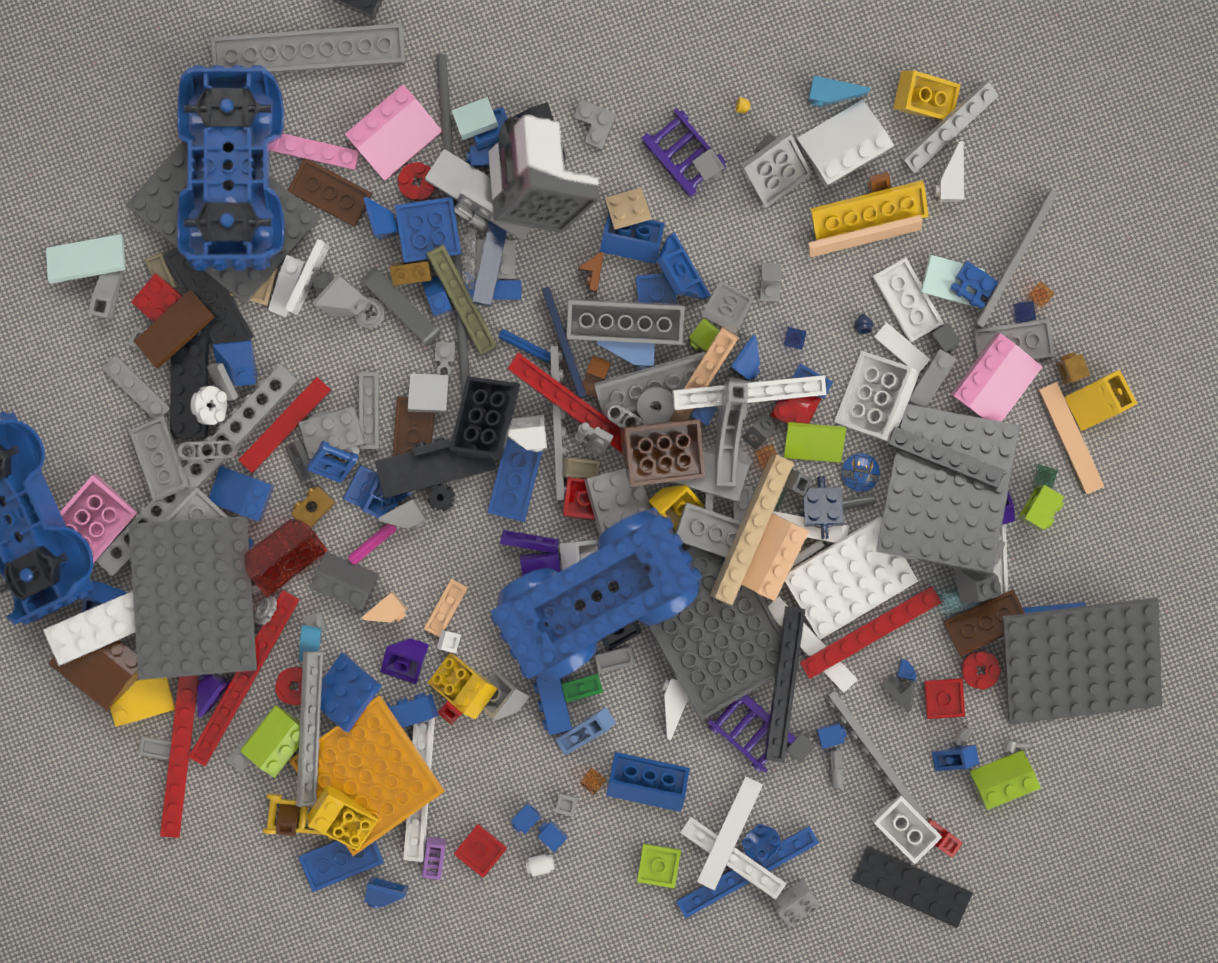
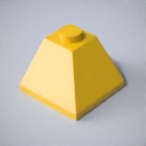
(671, 501)

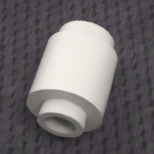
(540, 864)

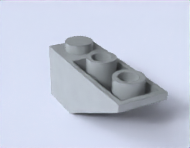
(106, 295)

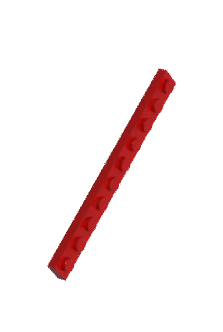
(243, 681)
(179, 756)

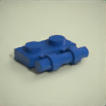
(975, 279)

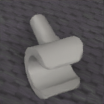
(1011, 745)

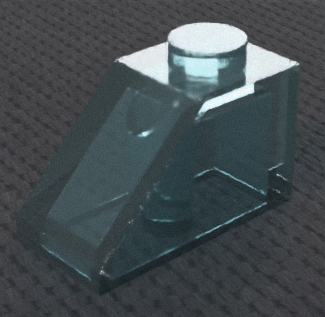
(951, 602)

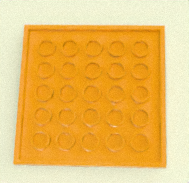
(376, 769)

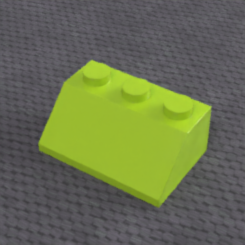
(273, 741)
(1004, 779)

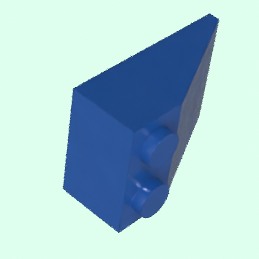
(241, 493)

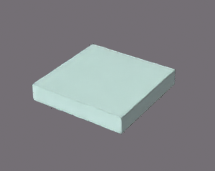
(475, 118)

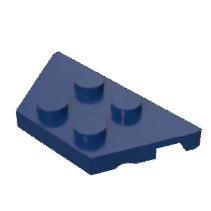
(680, 270)

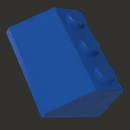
(635, 241)

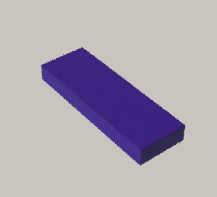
(529, 541)

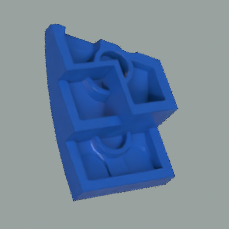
(367, 493)

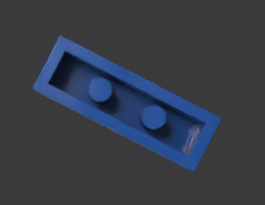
(553, 705)
(415, 710)

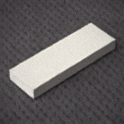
(901, 347)

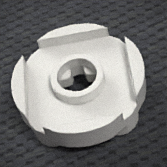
(218, 401)

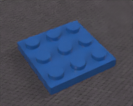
(426, 227)
(346, 692)

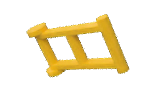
(271, 827)

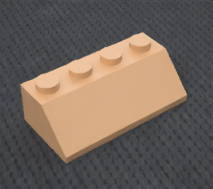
(774, 556)

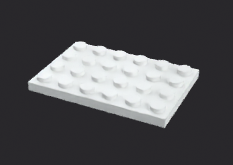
(847, 580)

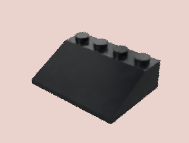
(484, 418)

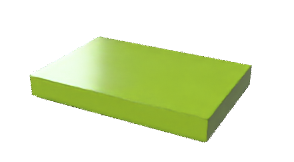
(814, 442)

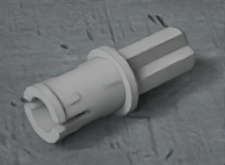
(471, 217)
(837, 769)

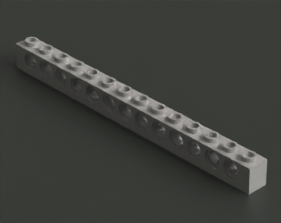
(287, 380)

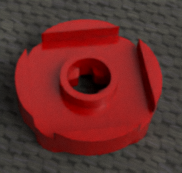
(407, 177)
(991, 669)
(283, 685)

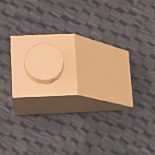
(387, 610)

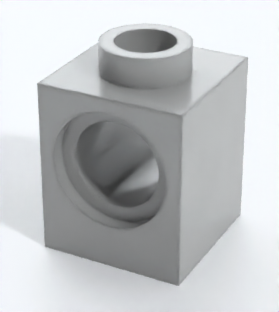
(709, 165)

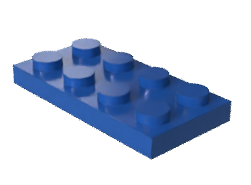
(514, 482)
(335, 863)

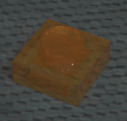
(1041, 294)
(764, 454)
(592, 781)

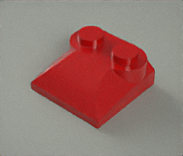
(795, 409)
(577, 501)

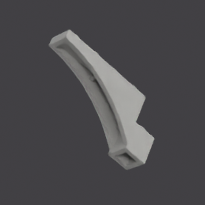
(728, 432)

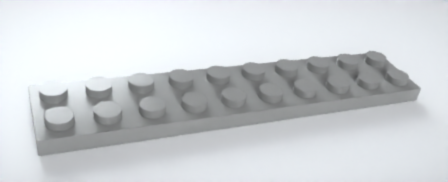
(312, 48)

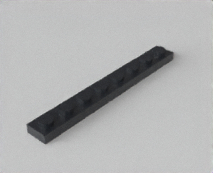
(784, 684)

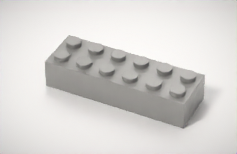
(625, 321)

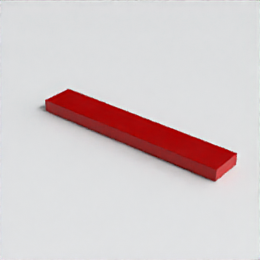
(284, 424)

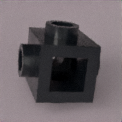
(448, 497)

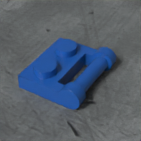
(331, 467)

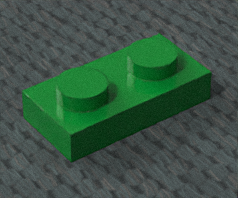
(582, 687)

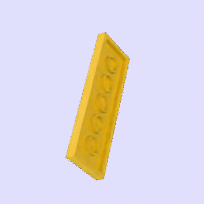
(870, 210)

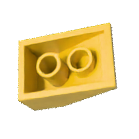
(926, 95)
(143, 701)

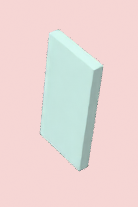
(85, 258)

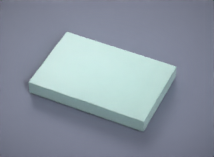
(938, 278)

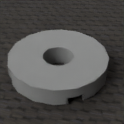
(653, 394)

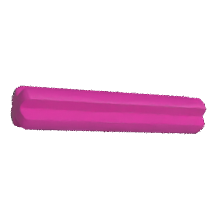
(371, 543)

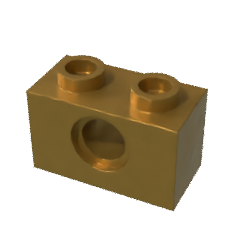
(410, 272)
(1072, 367)
(324, 504)

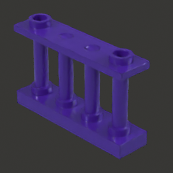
(665, 156)
(753, 711)

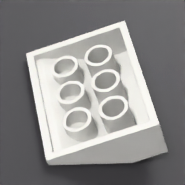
(845, 143)
(876, 396)

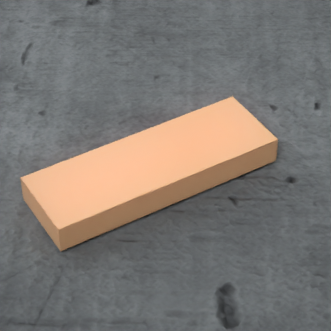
(445, 607)

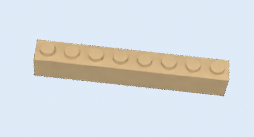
(751, 529)

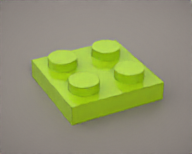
(658, 865)

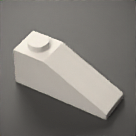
(951, 183)
(285, 284)
(674, 702)

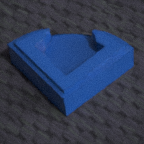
(906, 670)

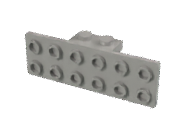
(468, 187)

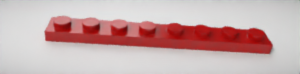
(563, 398)
(870, 632)

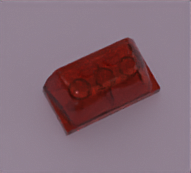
(283, 555)

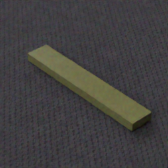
(461, 299)

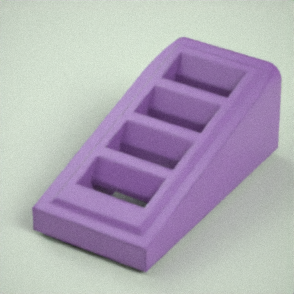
(437, 846)

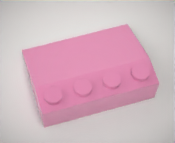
(393, 132)
(996, 379)
(97, 514)

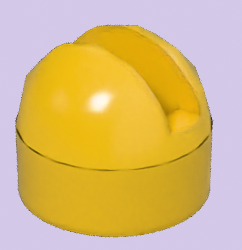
(742, 105)

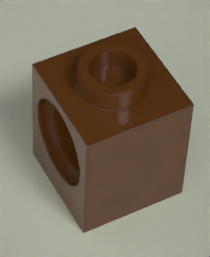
(287, 820)

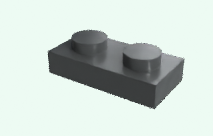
(299, 459)

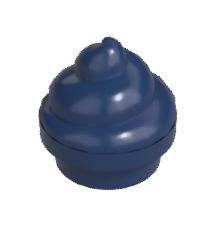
(863, 324)

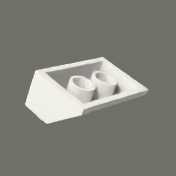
(906, 829)

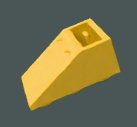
(1100, 400)
(462, 686)
(341, 818)

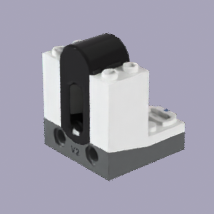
(530, 177)

